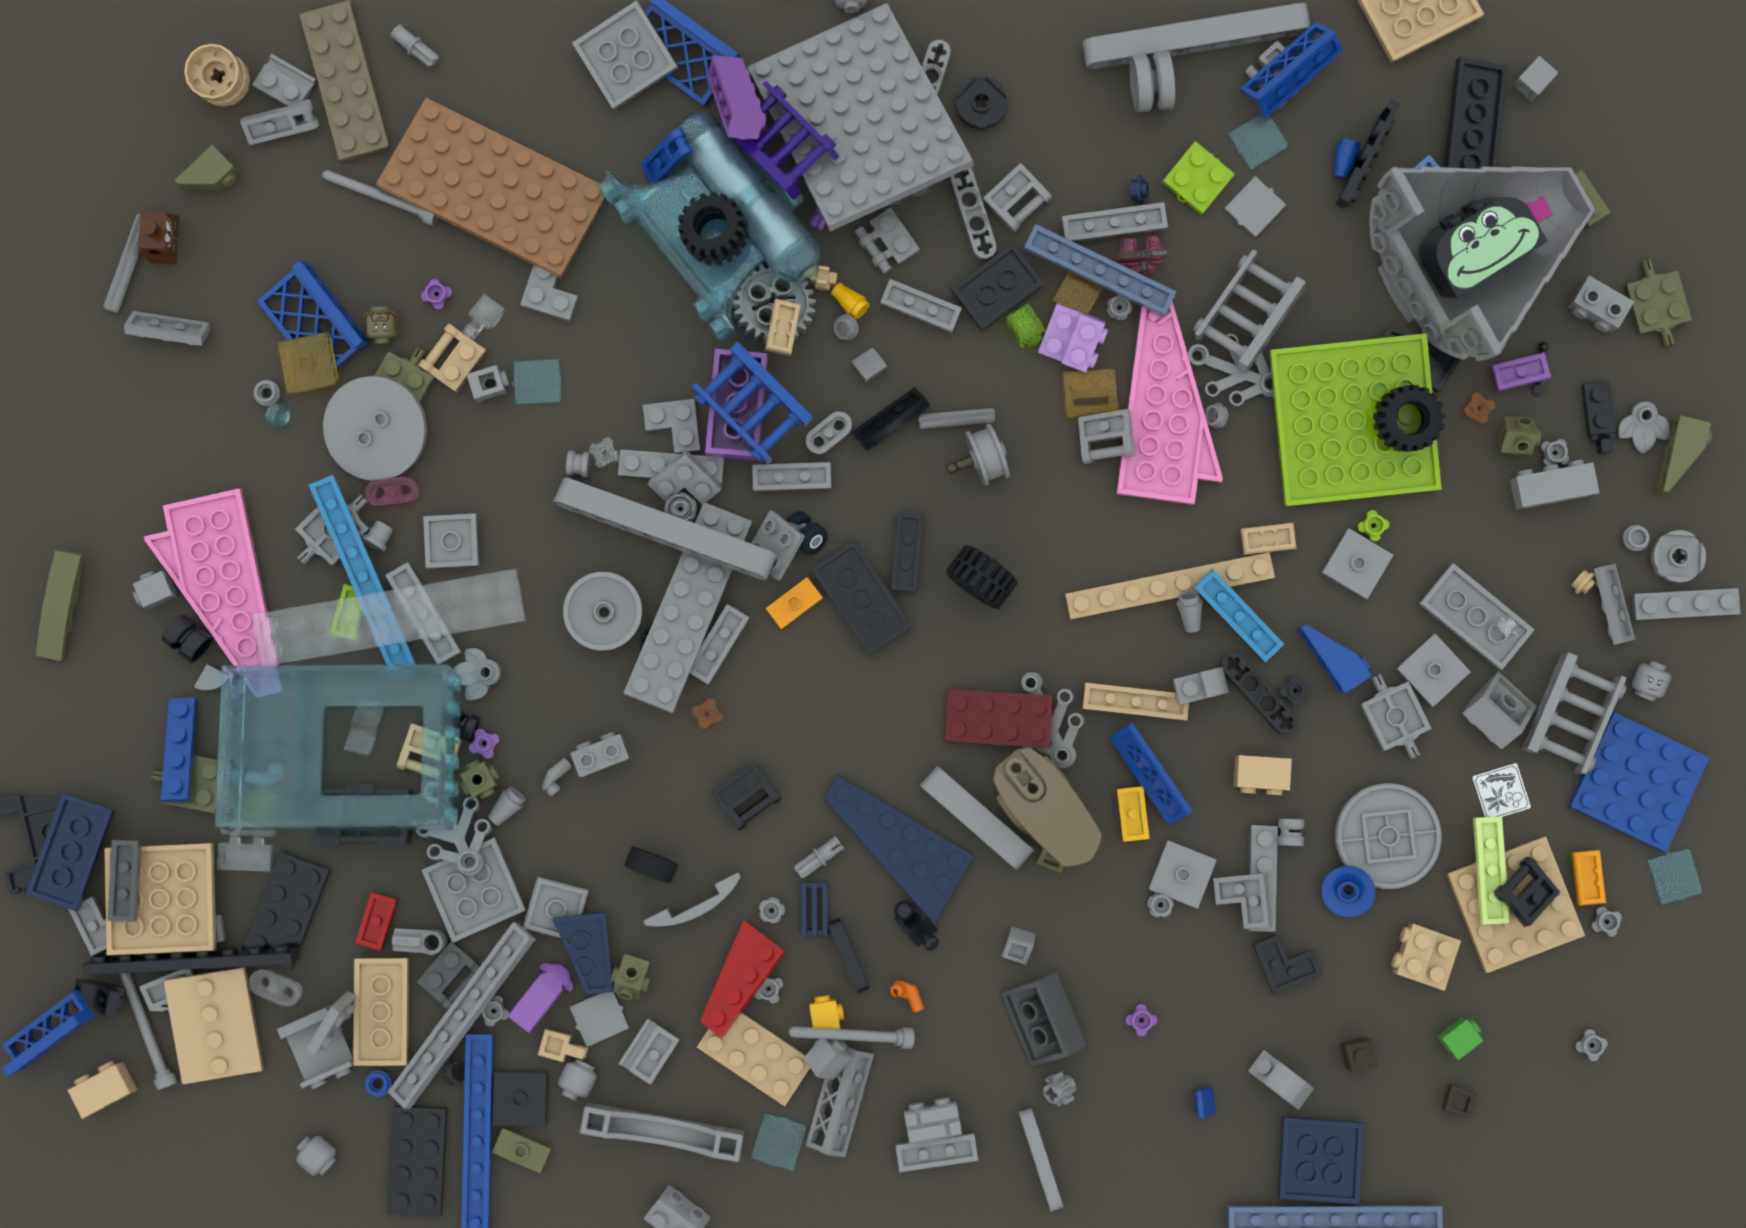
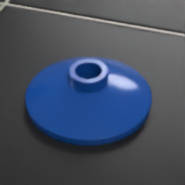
(1348, 903)

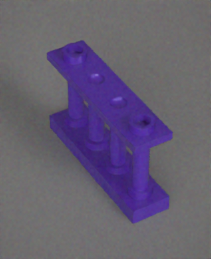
(773, 162)

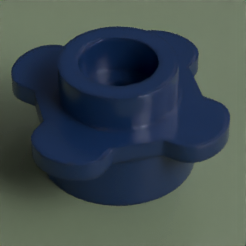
(1139, 189)

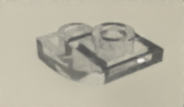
(364, 730)

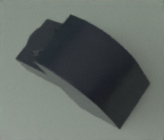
(100, 996)

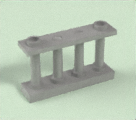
(1261, 333)
(1547, 716)

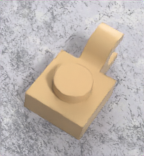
(824, 279)
(557, 1046)

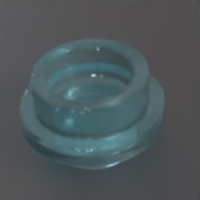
(278, 415)

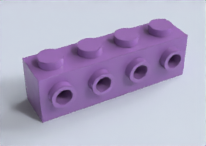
(736, 97)

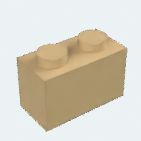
(1262, 773)
(103, 1089)

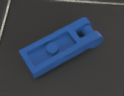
(667, 156)

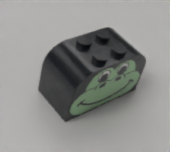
(1479, 243)

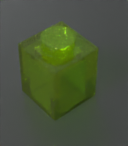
(1025, 326)

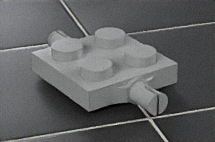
(317, 535)
(1395, 716)

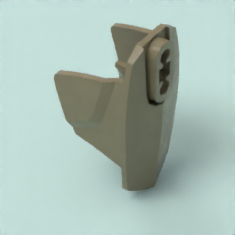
(1052, 813)

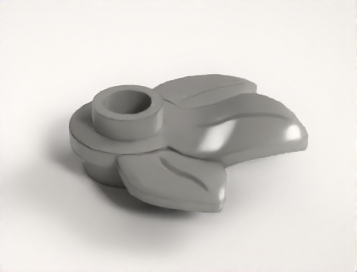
(1644, 430)
(473, 673)

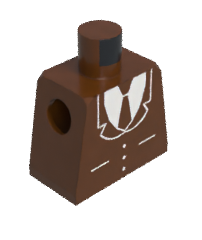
(160, 234)

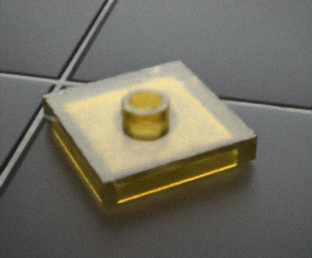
(308, 363)

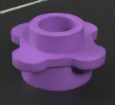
(435, 286)
(477, 747)
(1141, 1012)

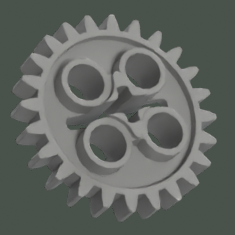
(764, 283)

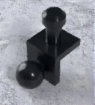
(916, 925)

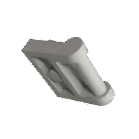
(1011, 191)
(1103, 428)

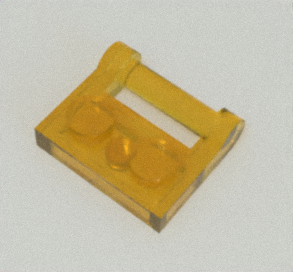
(1089, 385)

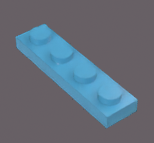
(1238, 615)

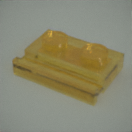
(1077, 293)

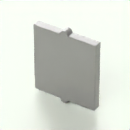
(1255, 206)
(599, 1017)

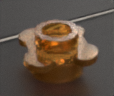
(1479, 415)
(710, 706)

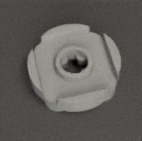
(1665, 565)

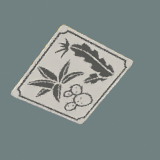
(1501, 791)

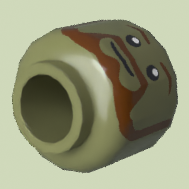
(380, 324)

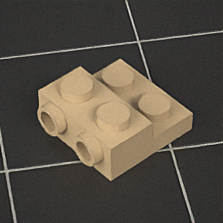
(1425, 956)

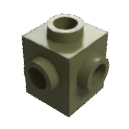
(1518, 435)
(489, 779)
(631, 977)

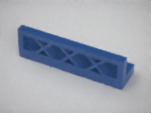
(1296, 70)
(1150, 773)
(51, 1036)

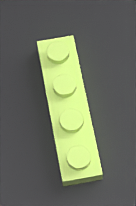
(1490, 868)

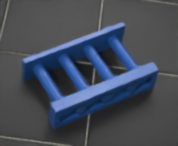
(778, 396)

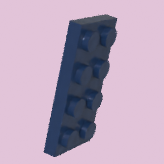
(70, 852)

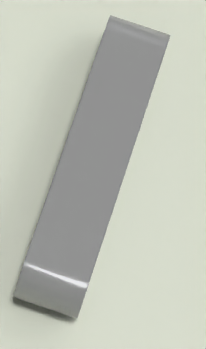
(976, 818)

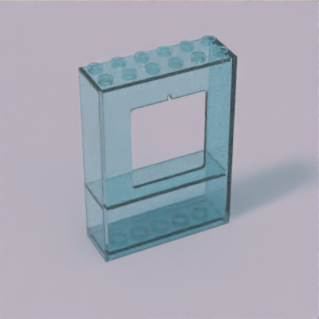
(275, 747)

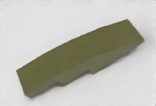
(59, 604)

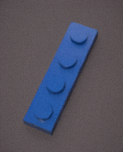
(179, 750)

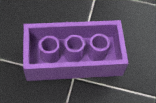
(721, 438)

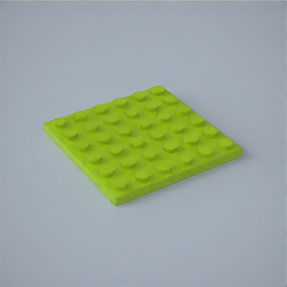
(1327, 420)

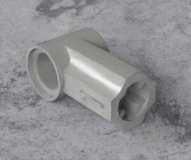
(418, 940)

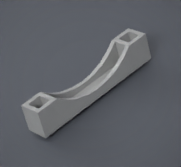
(673, 1132)

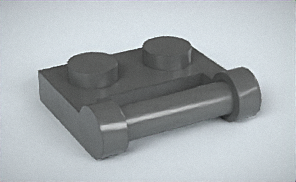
(445, 970)

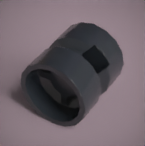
(184, 636)

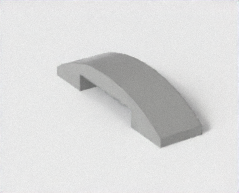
(666, 917)

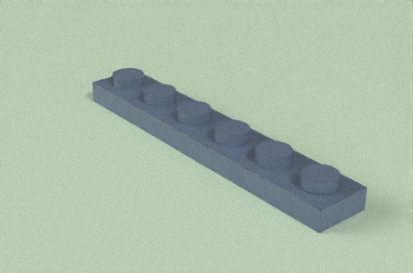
(1099, 270)

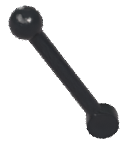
(1538, 389)

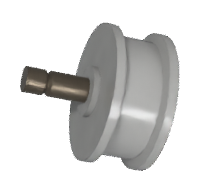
(986, 456)

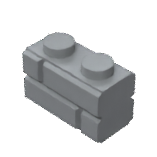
(932, 1121)

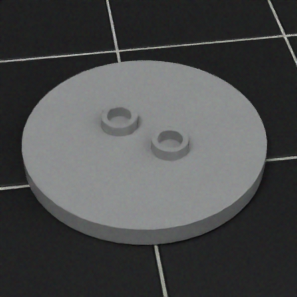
(375, 428)
(1389, 834)

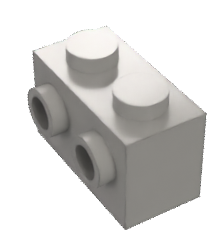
(1599, 304)

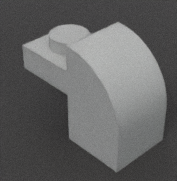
(1200, 685)
(1281, 1079)

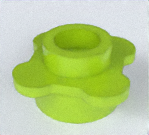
(1381, 525)

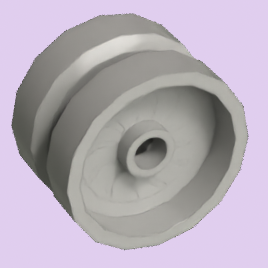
(1152, 81)

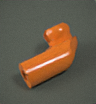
(909, 992)

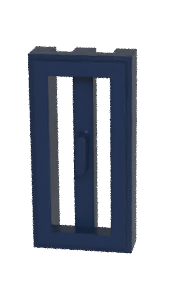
(814, 932)

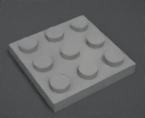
(625, 55)
(476, 900)

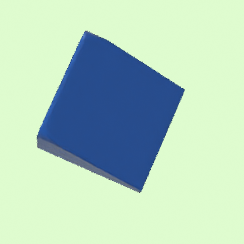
(1204, 1102)

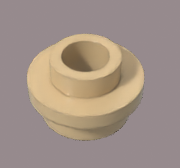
(1584, 582)

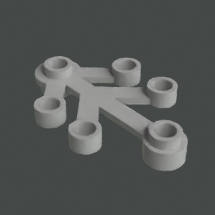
(1237, 375)
(1057, 718)
(457, 837)

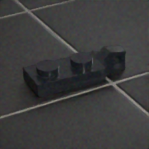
(1599, 414)

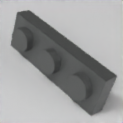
(124, 880)

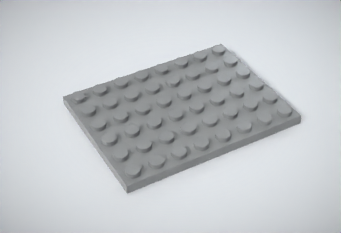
(876, 106)

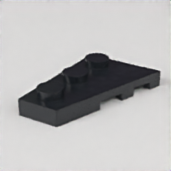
(1440, 362)

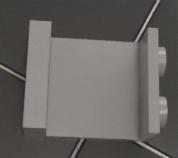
(316, 1068)

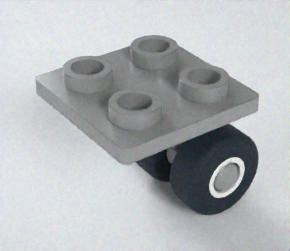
(788, 535)

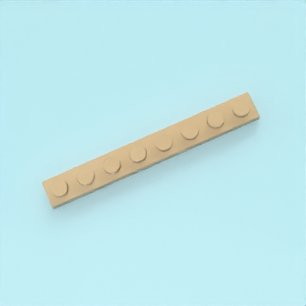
(1165, 586)

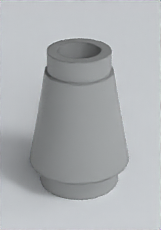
(1190, 610)
(507, 804)

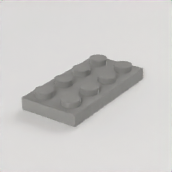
(1472, 616)

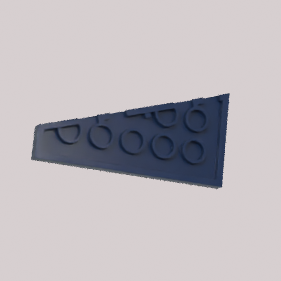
(914, 855)

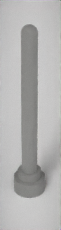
(380, 195)
(903, 1037)
(163, 1076)

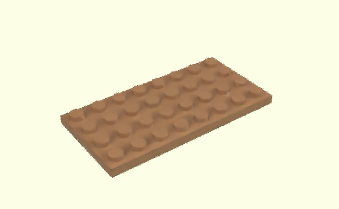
(492, 187)

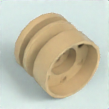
(204, 72)

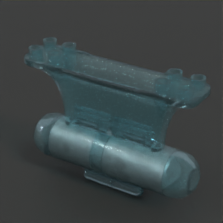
(720, 168)

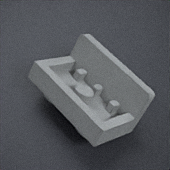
(600, 755)
(676, 1211)

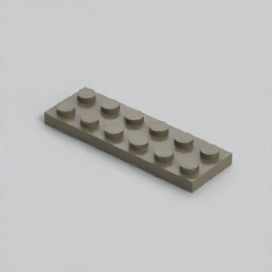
(345, 81)

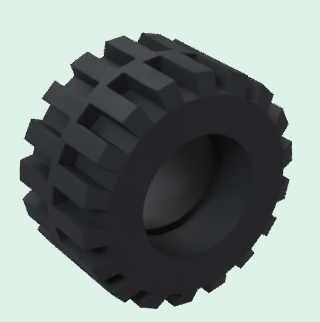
(708, 209)
(1430, 418)
(981, 577)

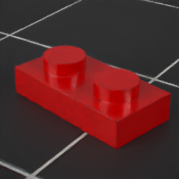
(376, 921)

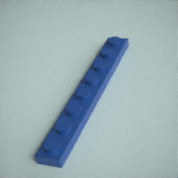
(477, 1130)

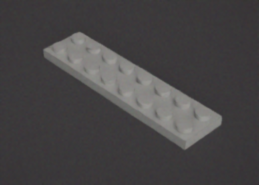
(683, 618)

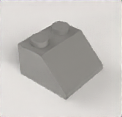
(1500, 710)

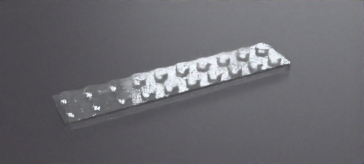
(388, 617)

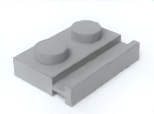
(284, 82)
(649, 1051)

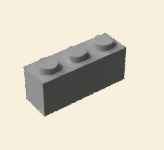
(1554, 484)

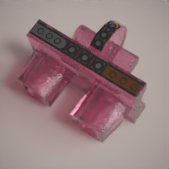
(1153, 253)

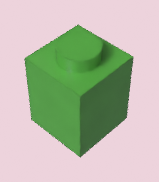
(1460, 1037)

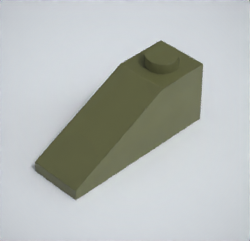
(1684, 445)

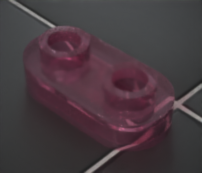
(392, 491)

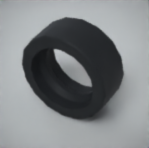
(651, 865)

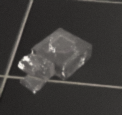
(484, 314)

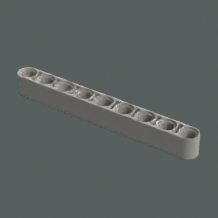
(1197, 35)
(665, 528)

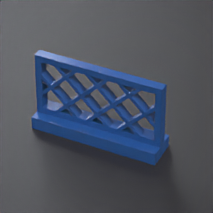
(698, 35)
(325, 301)

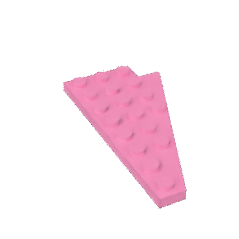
(1166, 418)
(215, 568)

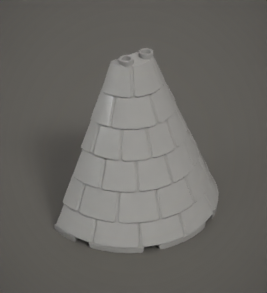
(1485, 317)

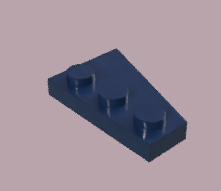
(588, 949)

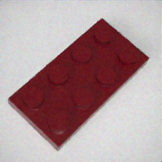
(999, 718)

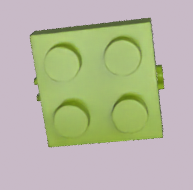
(1197, 178)

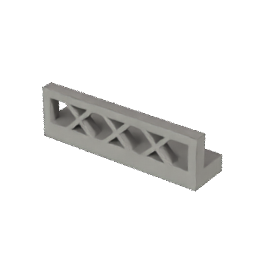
(844, 1105)

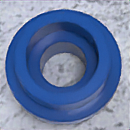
(370, 1083)

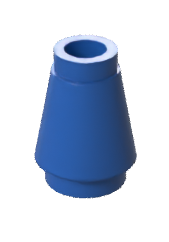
(1345, 157)

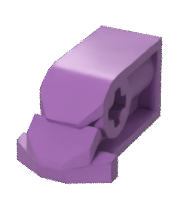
(541, 995)

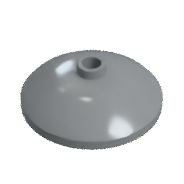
(584, 605)

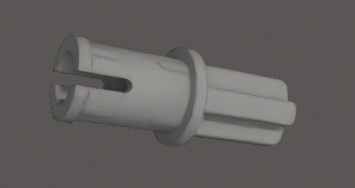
(414, 45)
(818, 857)

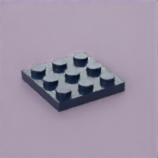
(1320, 1160)

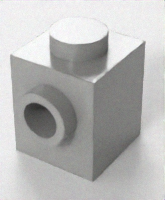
(154, 589)
(828, 1058)

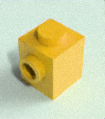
(826, 1012)

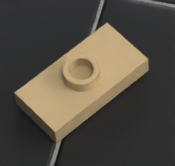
(782, 327)
(1268, 538)

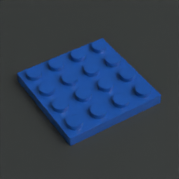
(1639, 782)

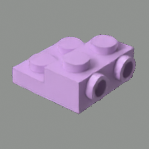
(1073, 337)

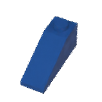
(1339, 663)

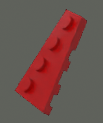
(742, 975)

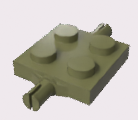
(1658, 302)
(407, 372)
(203, 785)

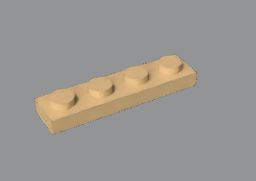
(1133, 701)

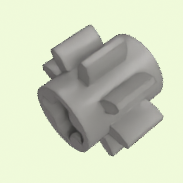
(1059, 1089)

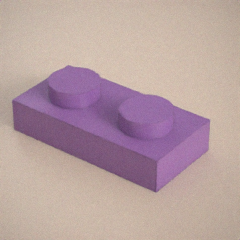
(1521, 372)

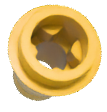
(850, 300)

